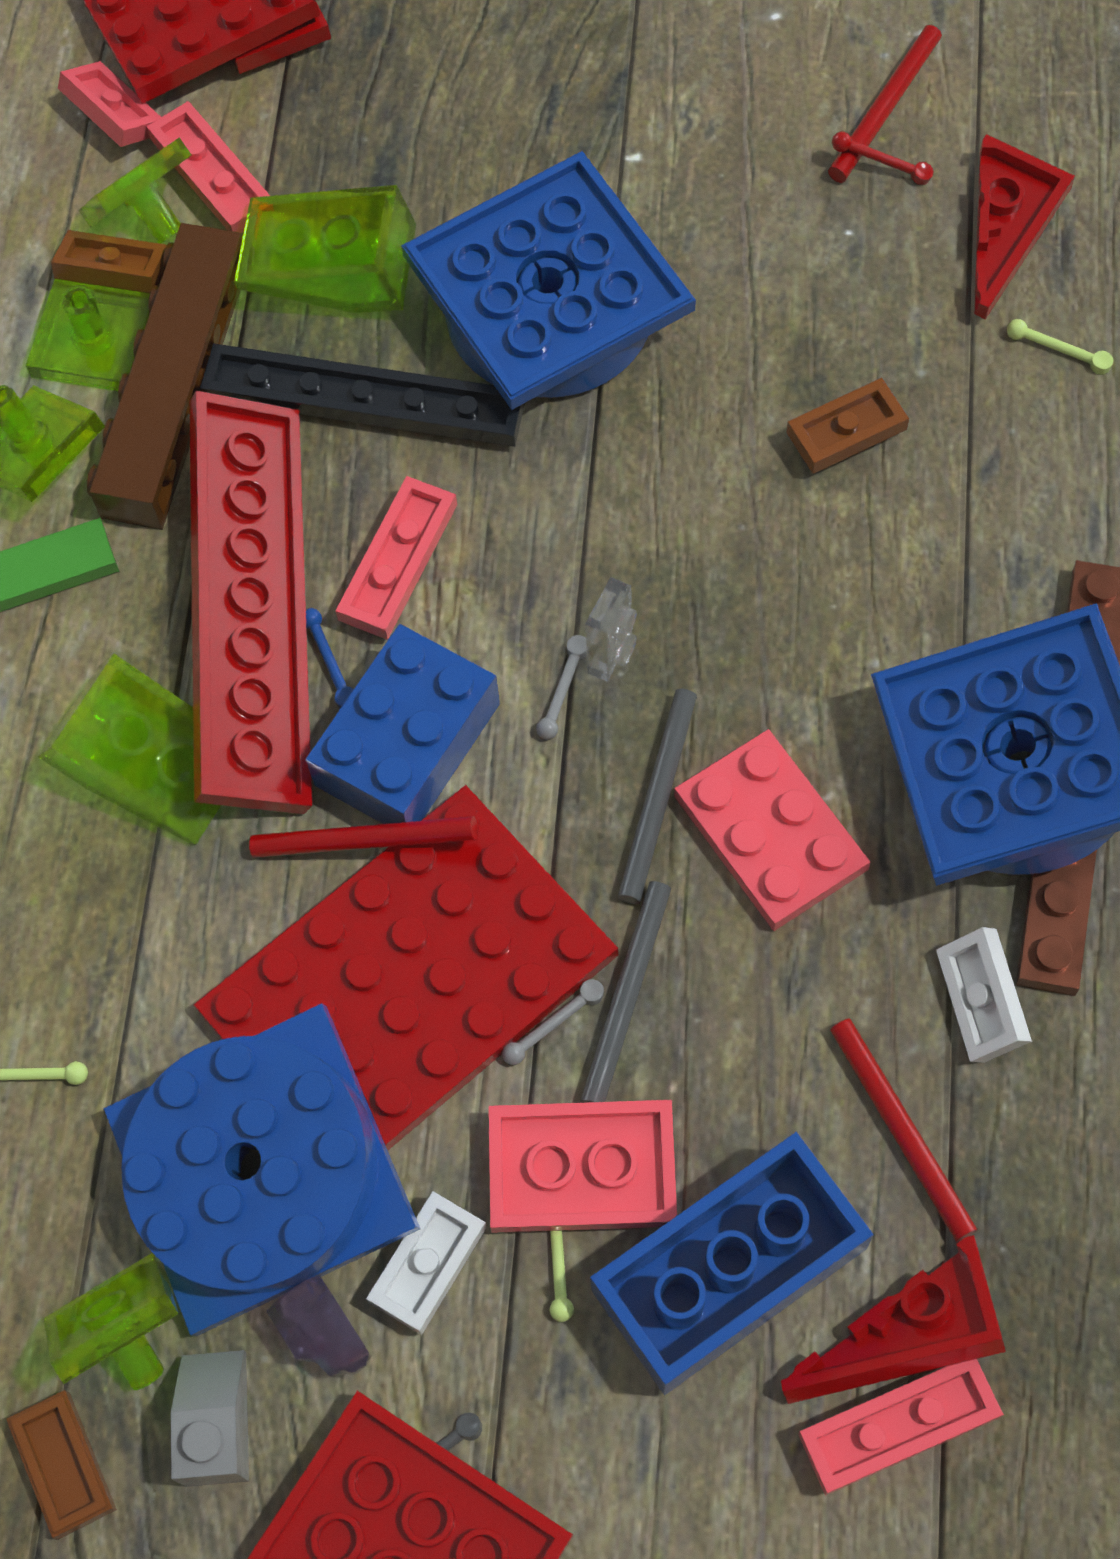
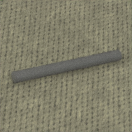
(657, 797)
(626, 993)

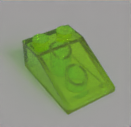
(329, 248)
(133, 748)

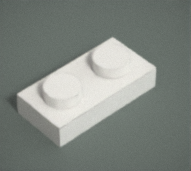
(983, 995)
(427, 1263)

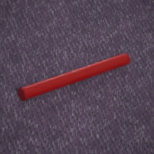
(886, 101)
(363, 837)
(903, 1130)

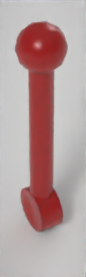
(920, 173)

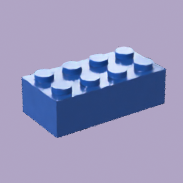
(730, 1262)

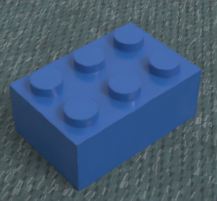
(404, 729)

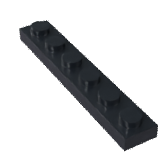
(363, 394)

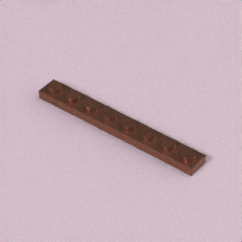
(1061, 897)

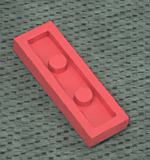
(212, 169)
(396, 557)
(899, 1425)

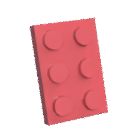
(771, 829)
(581, 1166)

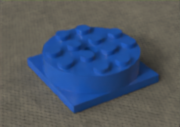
(545, 239)
(973, 707)
(321, 1182)

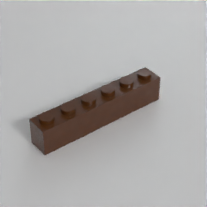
(152, 424)

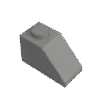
(210, 1420)

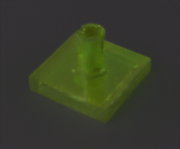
(140, 191)
(87, 334)
(40, 438)
(114, 1324)

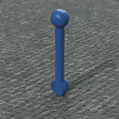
(313, 622)

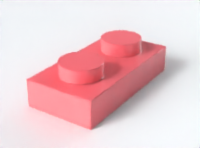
(108, 102)

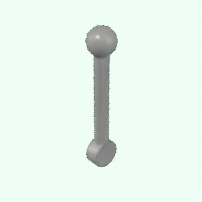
(576, 649)
(590, 993)

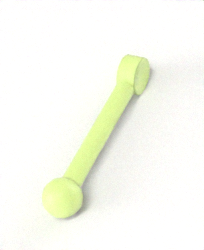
(1099, 362)
(74, 1073)
(560, 1308)

